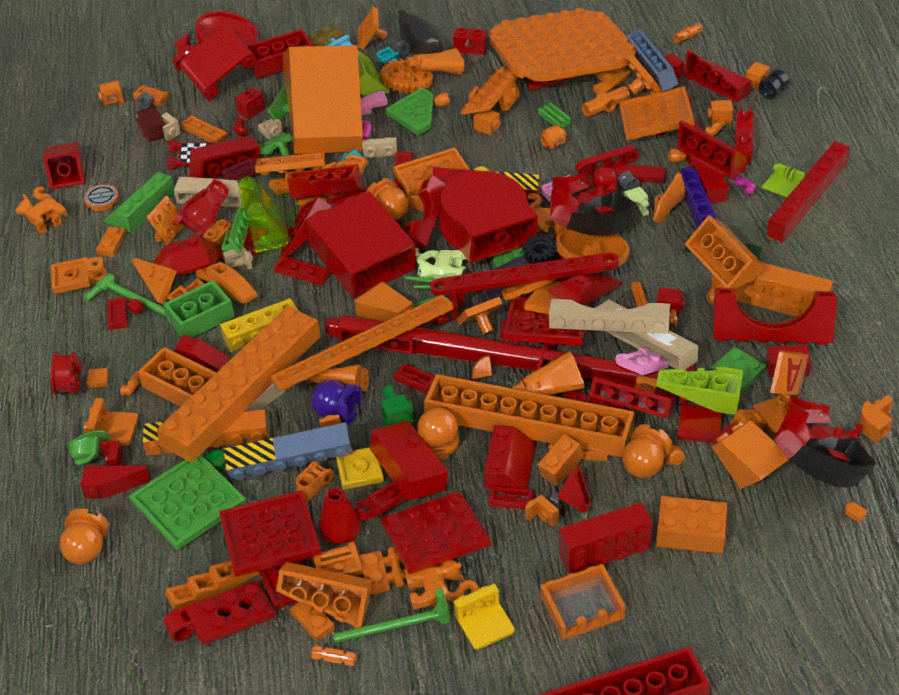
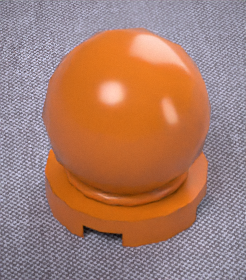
(390, 198)
(439, 431)
(646, 451)
(83, 536)

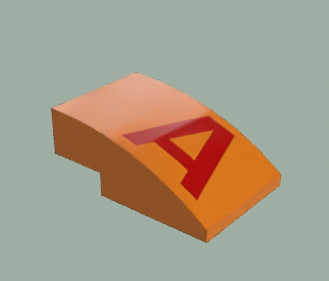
(789, 373)

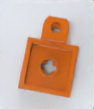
(82, 271)

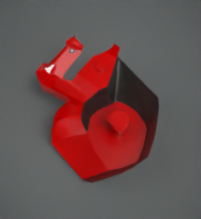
(592, 211)
(822, 450)

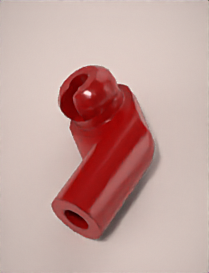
(238, 127)

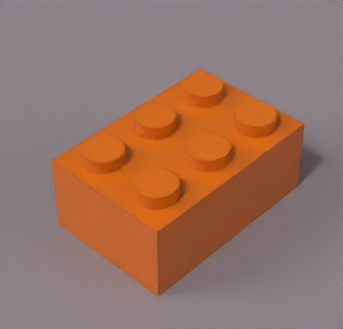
(692, 524)

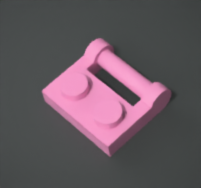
(642, 361)

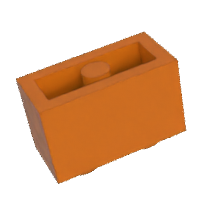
(560, 460)

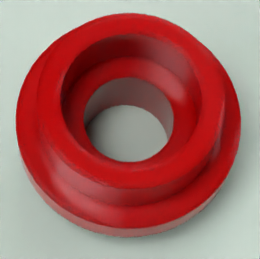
(135, 306)

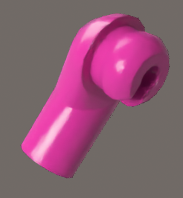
(366, 129)
(746, 183)

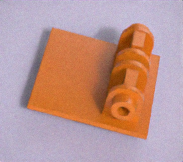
(162, 218)

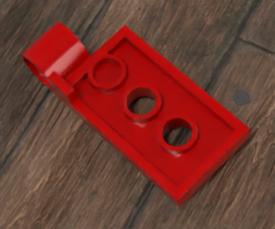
(209, 625)

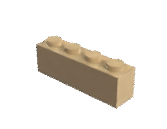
(189, 187)

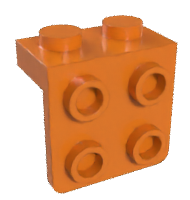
(118, 424)

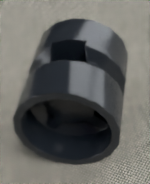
(773, 84)

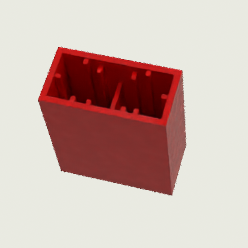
(361, 244)

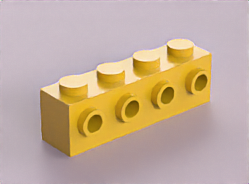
(244, 328)

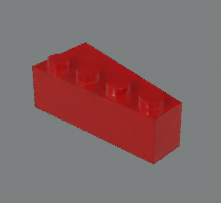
(212, 159)

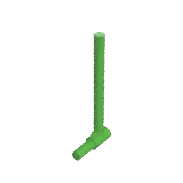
(108, 282)
(440, 613)

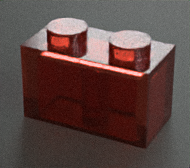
(150, 124)

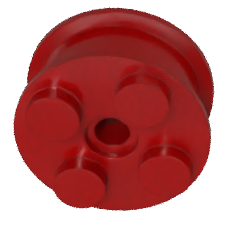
(65, 373)

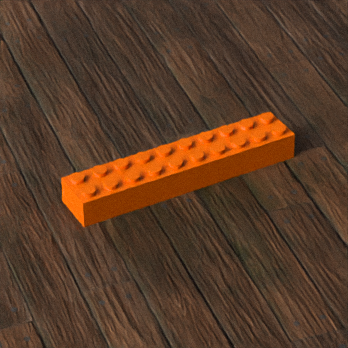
(238, 384)
(534, 414)

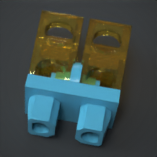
(334, 38)

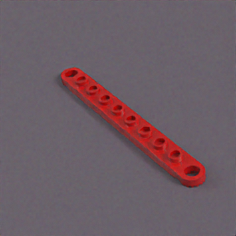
(524, 274)

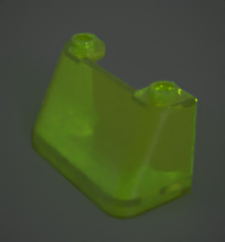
(264, 216)

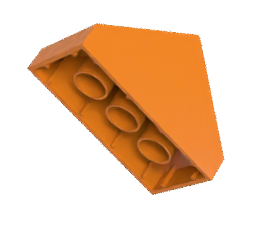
(323, 98)

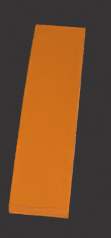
(205, 585)

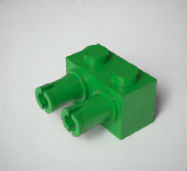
(395, 408)

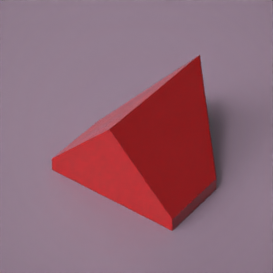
(575, 491)

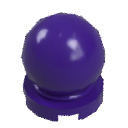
(336, 399)

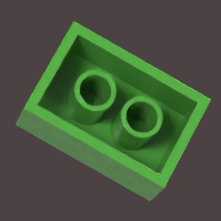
(199, 310)

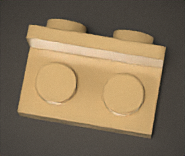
(379, 147)

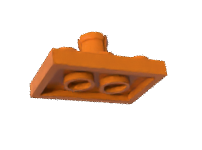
(643, 78)

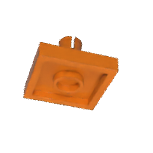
(370, 28)
(480, 314)
(774, 412)

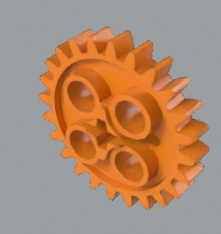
(405, 78)

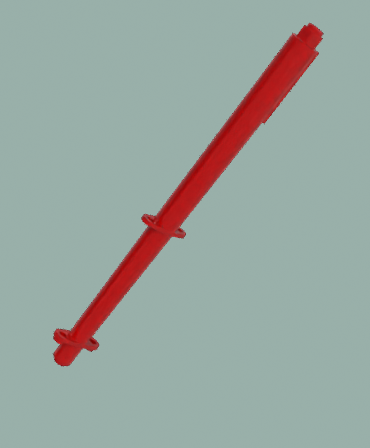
(473, 348)

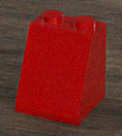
(64, 165)

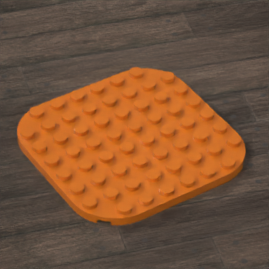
(561, 45)

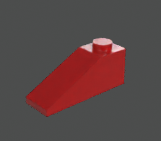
(201, 353)
(111, 480)

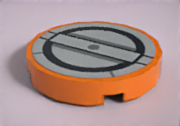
(101, 197)

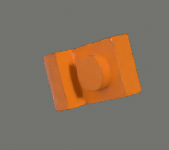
(875, 418)

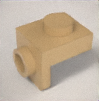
(171, 126)
(270, 128)
(235, 260)

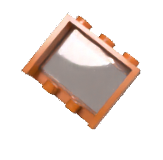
(582, 601)

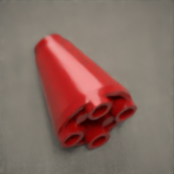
(338, 518)

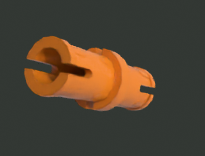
(687, 33)

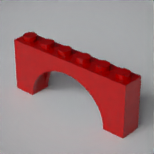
(813, 325)

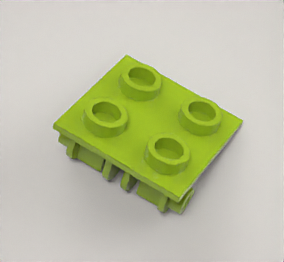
(783, 180)

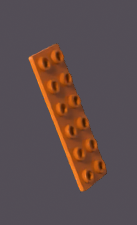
(499, 88)

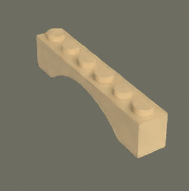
(645, 319)

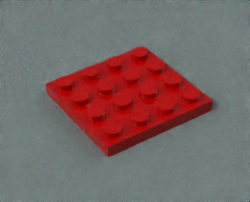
(534, 327)
(435, 532)
(269, 533)

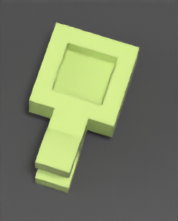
(639, 197)

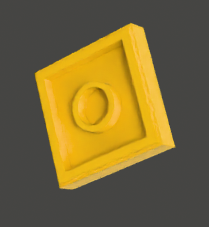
(359, 469)

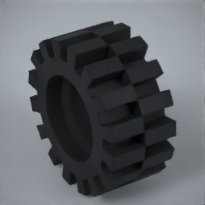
(540, 243)

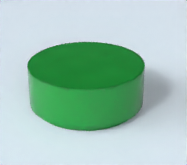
(216, 459)

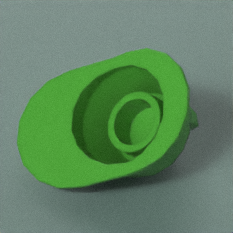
(86, 446)

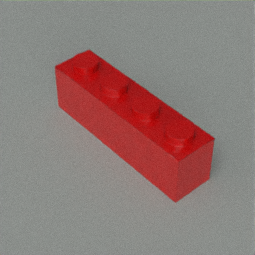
(632, 395)

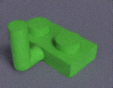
(277, 142)

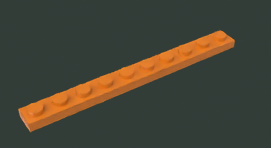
(356, 345)

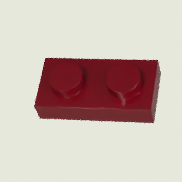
(240, 170)

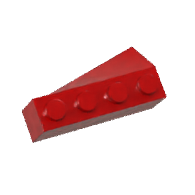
(716, 77)
(324, 181)

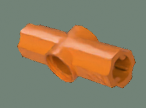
(605, 101)

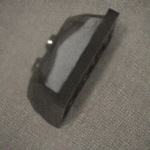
(418, 34)

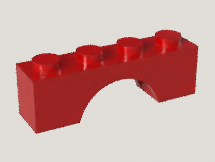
(430, 196)

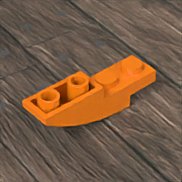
(229, 281)

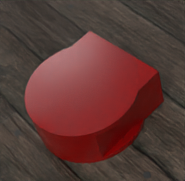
(485, 214)

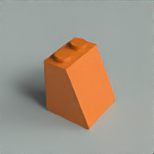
(748, 453)

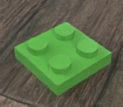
(740, 360)

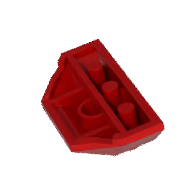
(189, 255)

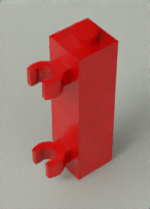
(744, 133)

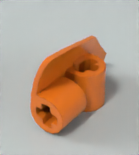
(671, 198)

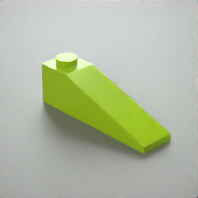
(369, 77)
(711, 389)

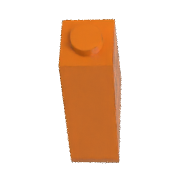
(382, 303)

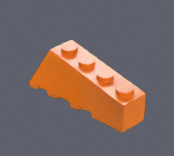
(327, 591)

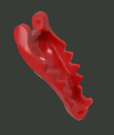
(201, 210)

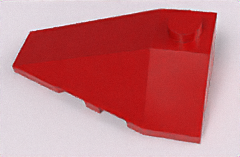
(299, 232)
(584, 287)

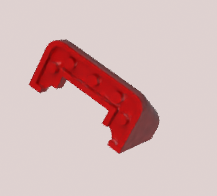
(215, 59)

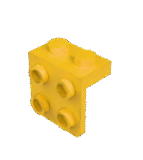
(483, 617)

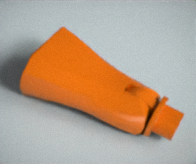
(446, 61)
(350, 374)
(554, 378)

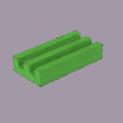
(556, 113)

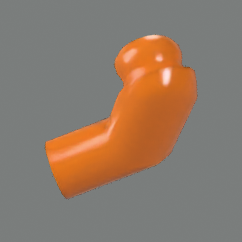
(712, 131)
(131, 386)

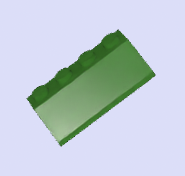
(141, 203)

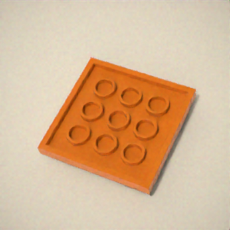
(655, 113)

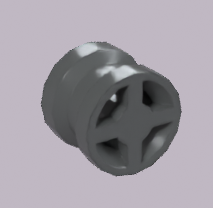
(628, 181)

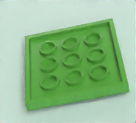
(186, 500)

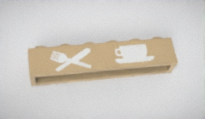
(670, 346)

